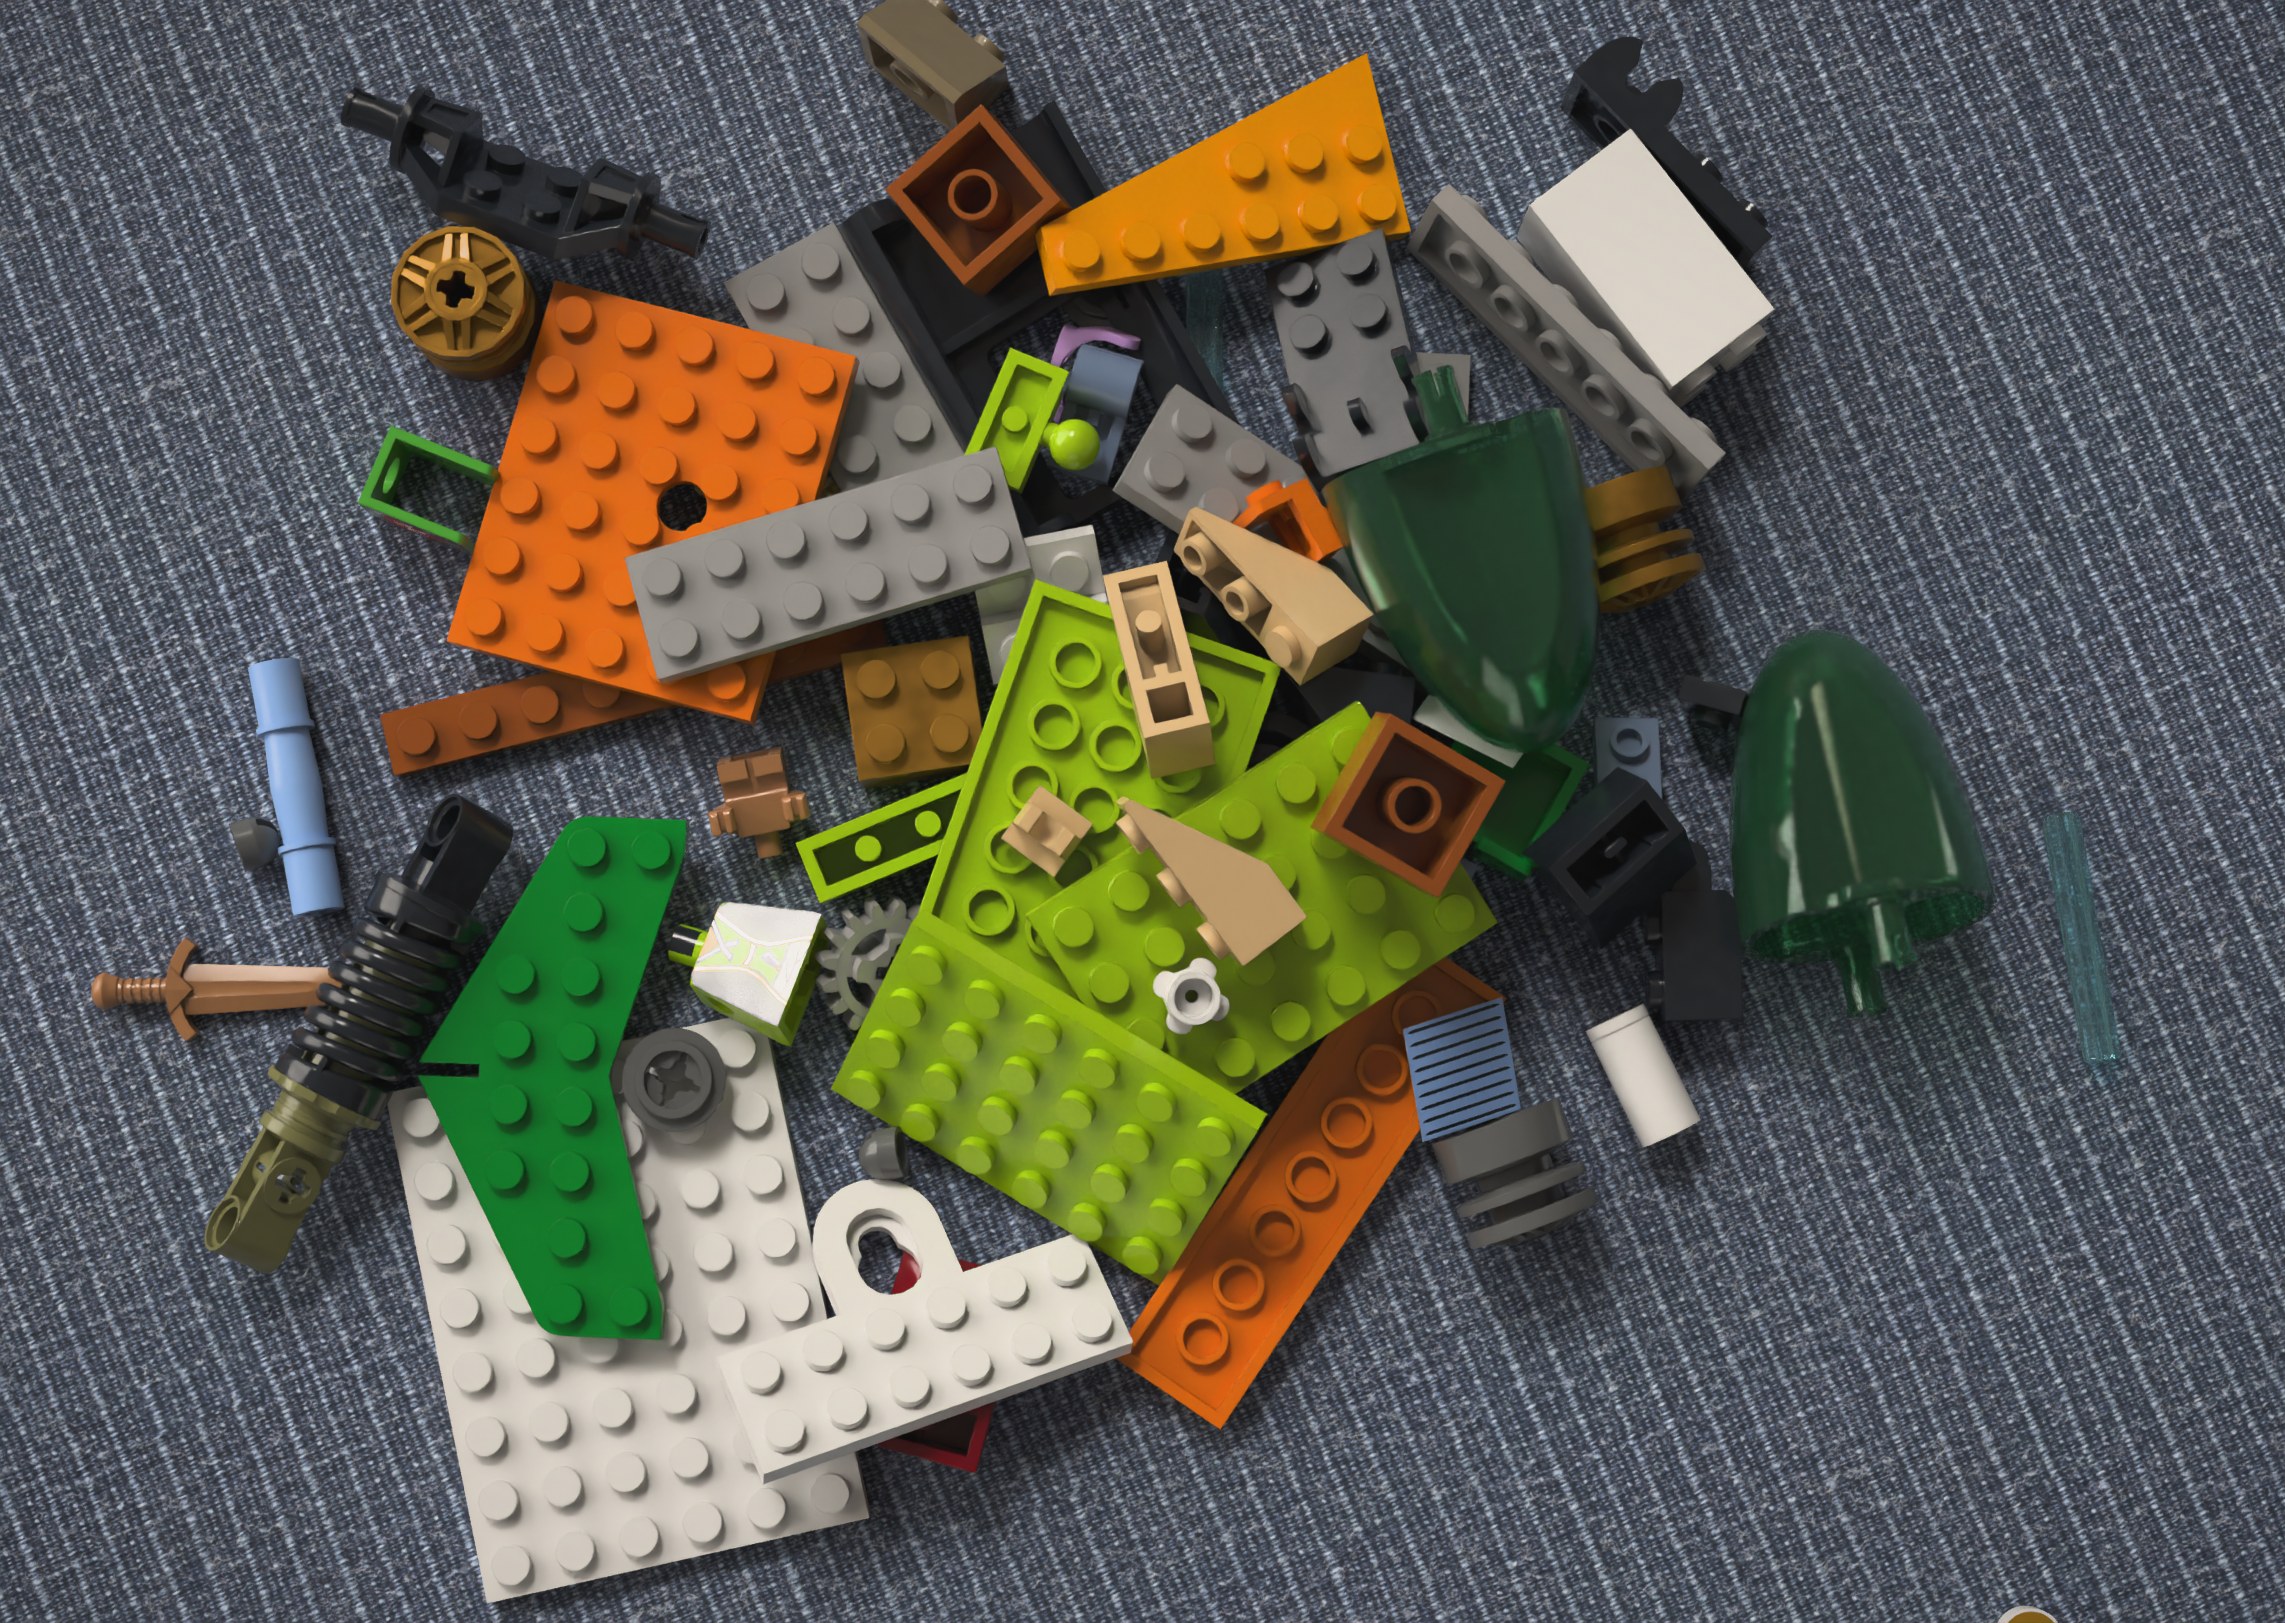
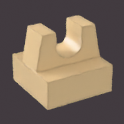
(1046, 831)

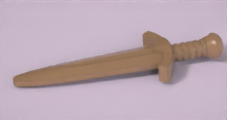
(213, 988)

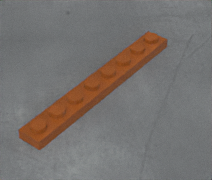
(560, 705)

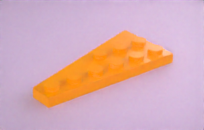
(1254, 193)

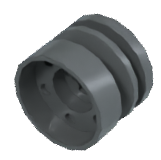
(1515, 1175)

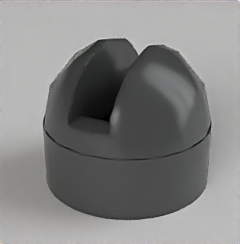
(255, 841)
(885, 1154)

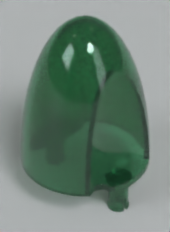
(1481, 565)
(1847, 819)

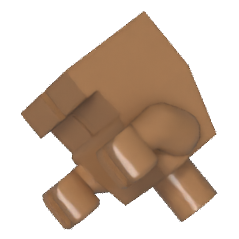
(758, 799)

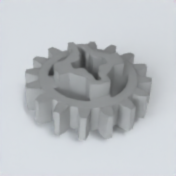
(858, 952)

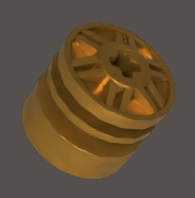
(484, 333)
(1629, 542)

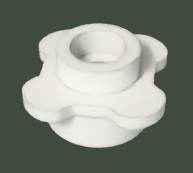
(1209, 1001)

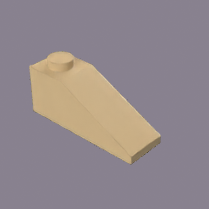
(1160, 670)

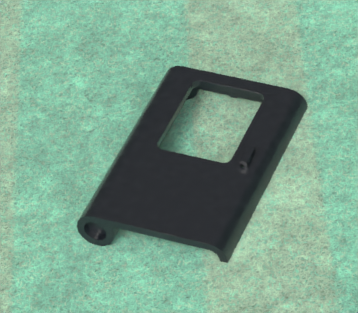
(956, 330)

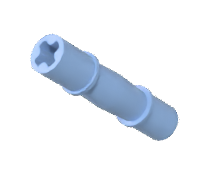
(296, 787)

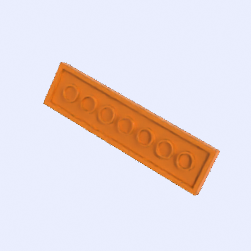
(1292, 1202)

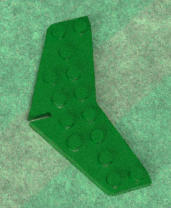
(543, 1114)

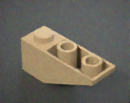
(1282, 598)
(1232, 891)

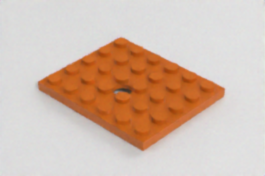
(604, 426)

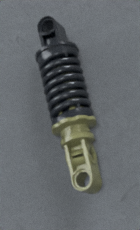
(348, 1064)

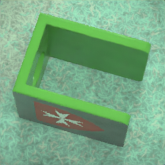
(394, 458)

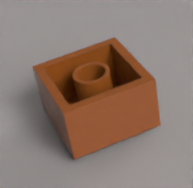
(978, 200)
(1407, 804)

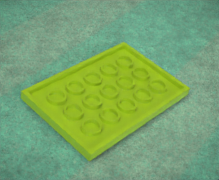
(1072, 728)
(1354, 947)
(1045, 1098)

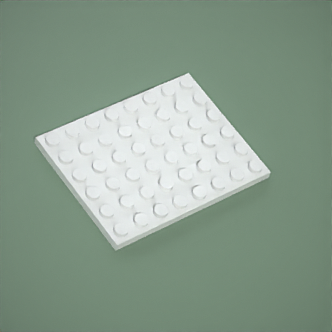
(615, 1447)

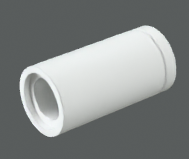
(1643, 1075)

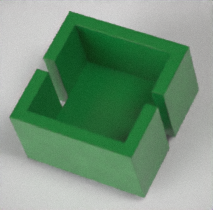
(1526, 805)

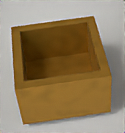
(913, 710)

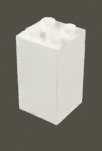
(1646, 268)

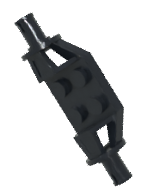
(516, 195)

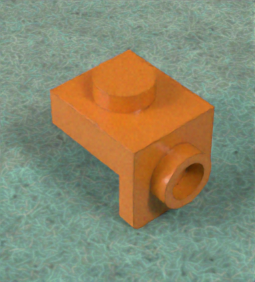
(1295, 518)

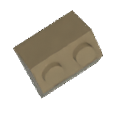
(932, 58)

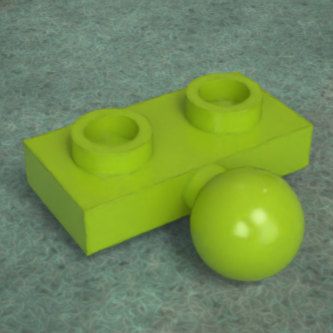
(1021, 419)

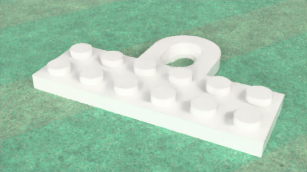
(920, 1352)

